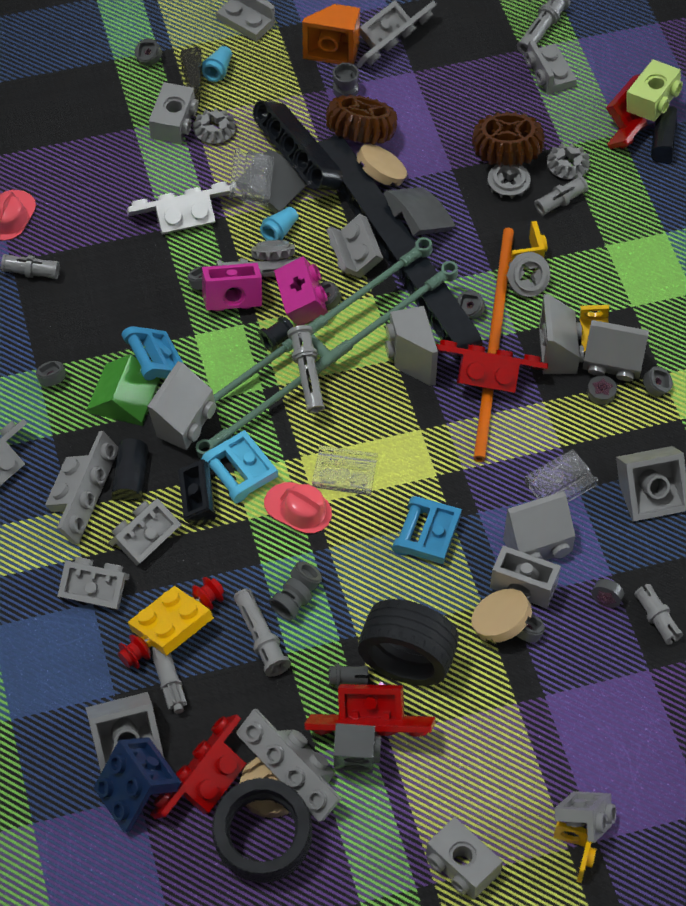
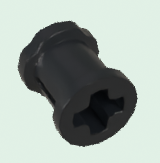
(275, 334)

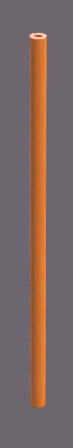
(494, 342)

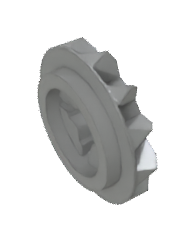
(209, 133)
(562, 167)
(518, 174)
(273, 250)
(540, 277)

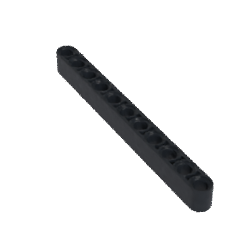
(394, 241)

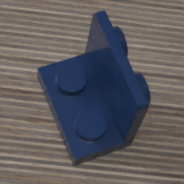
(131, 776)

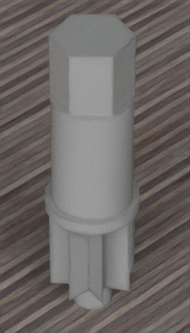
(170, 682)

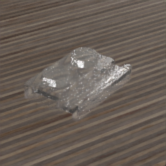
(251, 177)
(344, 470)
(564, 474)

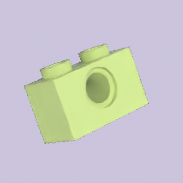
(654, 90)

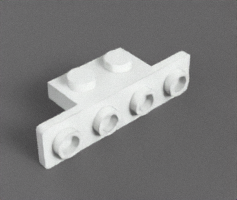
(182, 211)

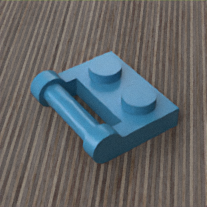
(159, 348)
(436, 533)

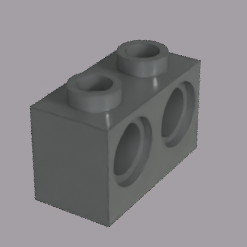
(356, 748)

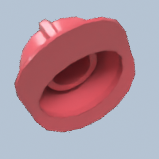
(15, 213)
(298, 507)

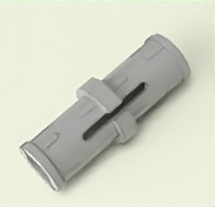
(573, 188)
(30, 266)
(658, 614)

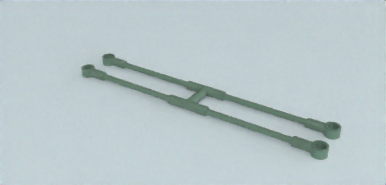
(329, 357)

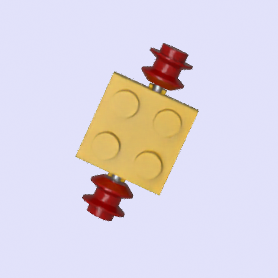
(170, 621)

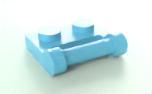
(247, 460)

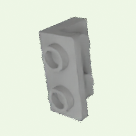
(248, 17)
(550, 67)
(355, 246)
(146, 531)
(92, 584)
(587, 808)

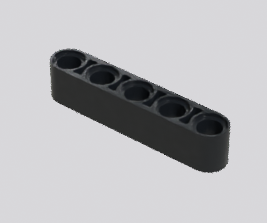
(297, 145)

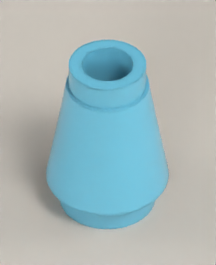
(216, 65)
(277, 225)

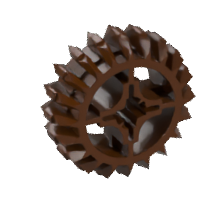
(361, 119)
(508, 139)

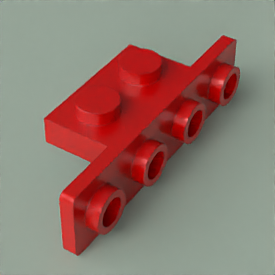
(627, 122)
(487, 369)
(372, 706)
(207, 774)

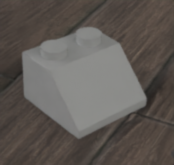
(559, 337)
(412, 344)
(615, 350)
(181, 407)
(653, 482)
(541, 527)
(122, 720)

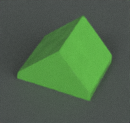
(123, 392)

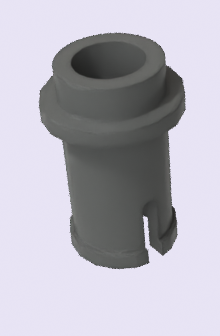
(346, 675)

